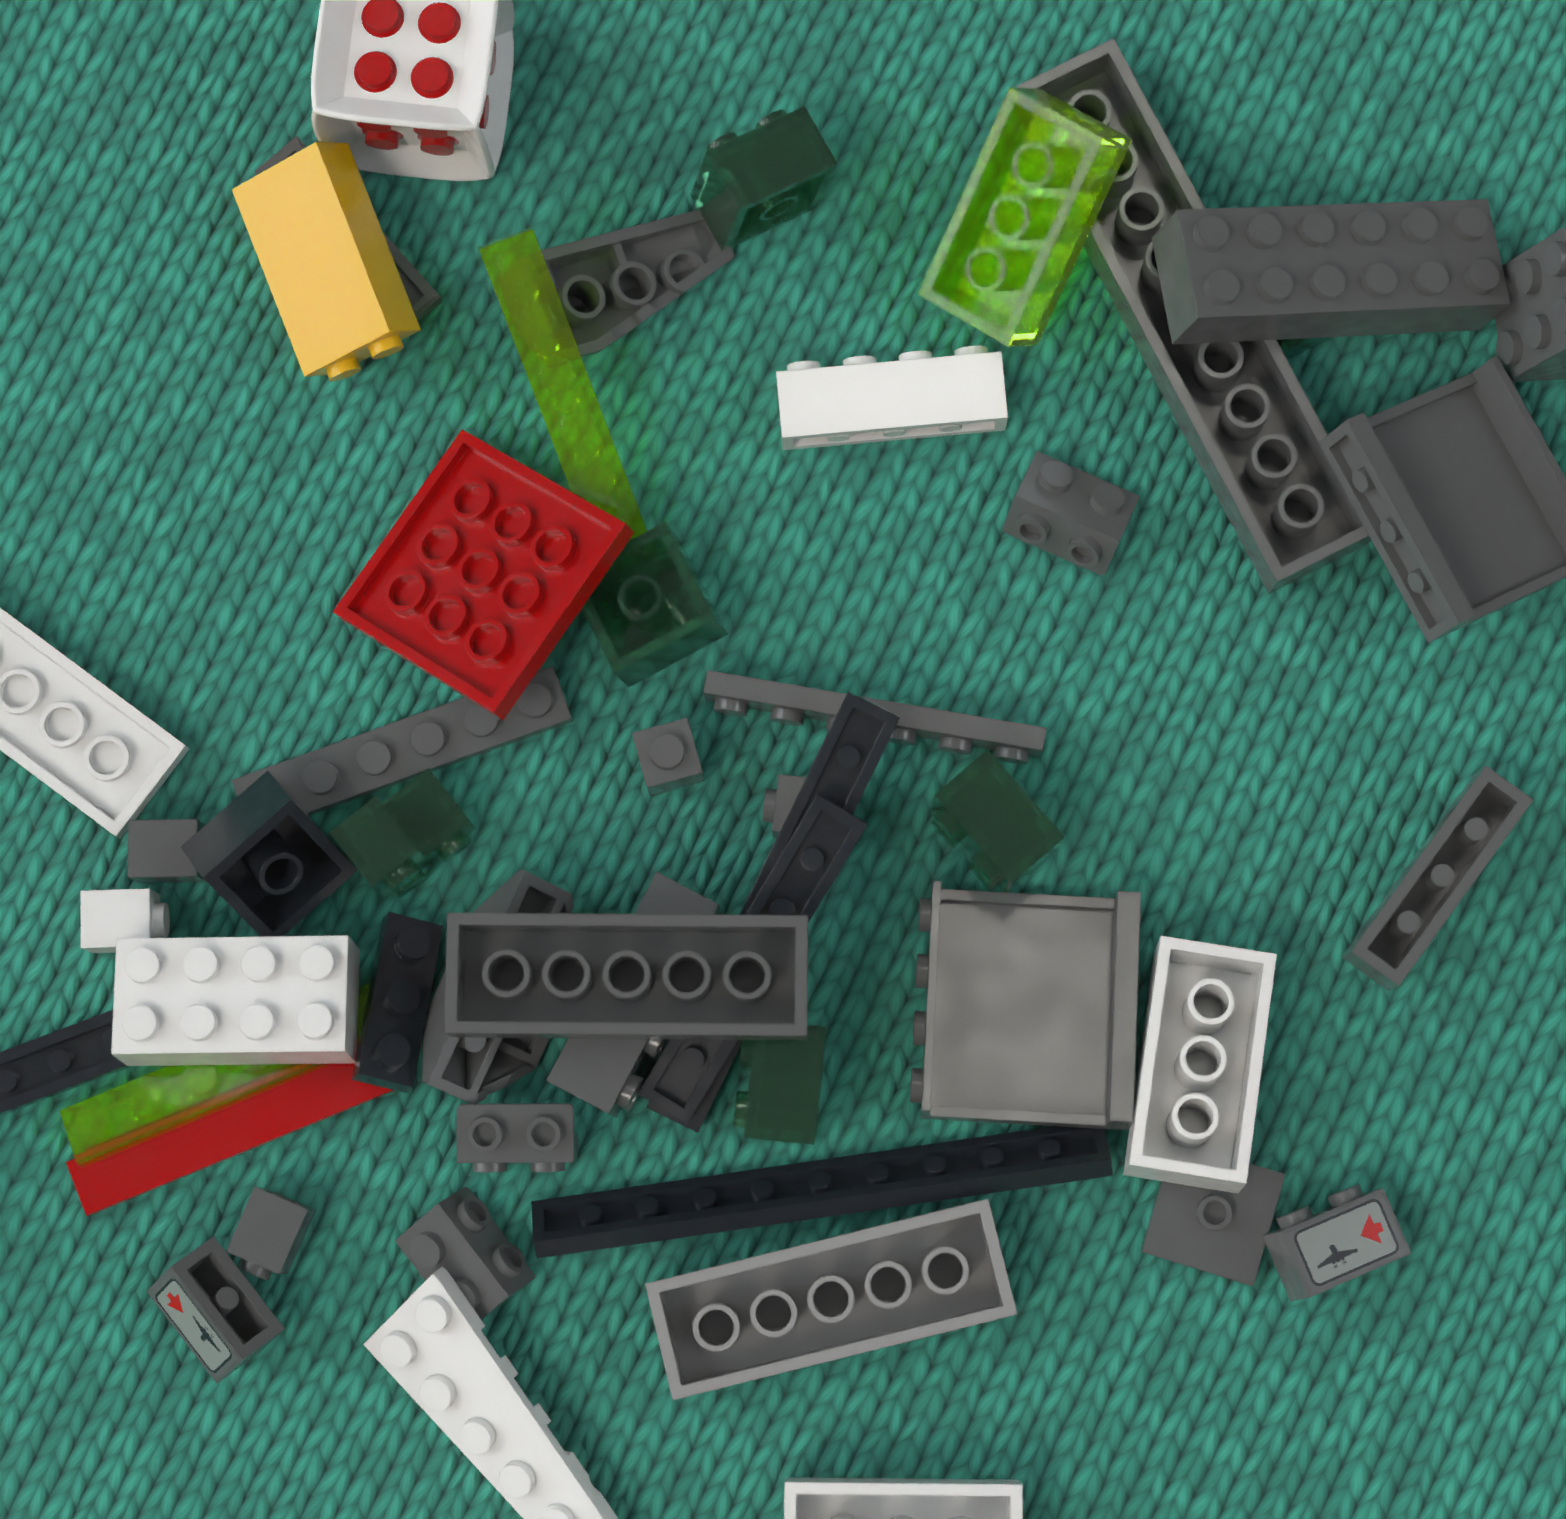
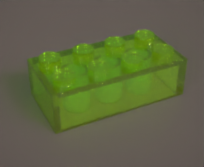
(1024, 216)

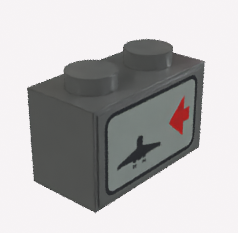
(1335, 1243)
(215, 1309)

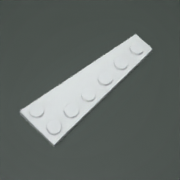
(471, 1394)

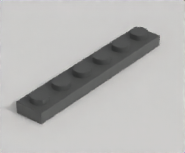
(953, 730)
(413, 745)

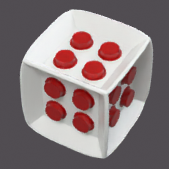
(415, 84)

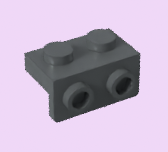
(1070, 513)
(516, 1134)
(471, 1248)

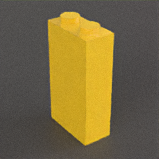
(326, 260)

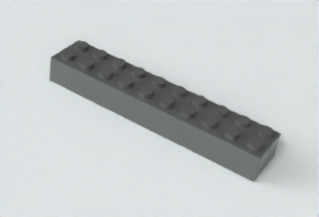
(1229, 398)

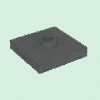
(1215, 1227)

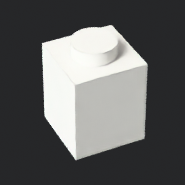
(121, 915)

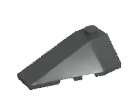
(630, 274)

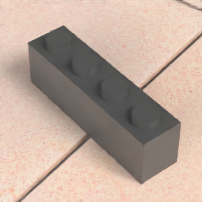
(1437, 878)

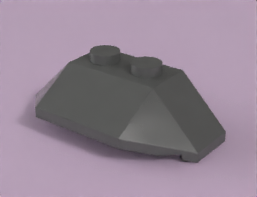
(484, 1065)

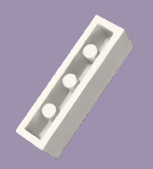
(891, 398)

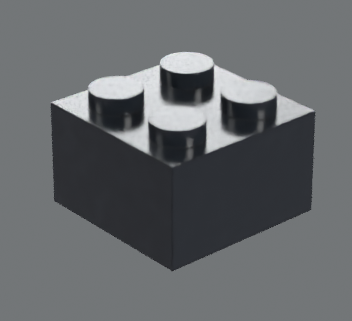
(268, 858)

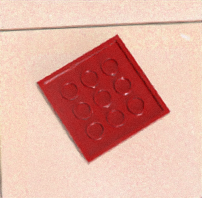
(483, 573)

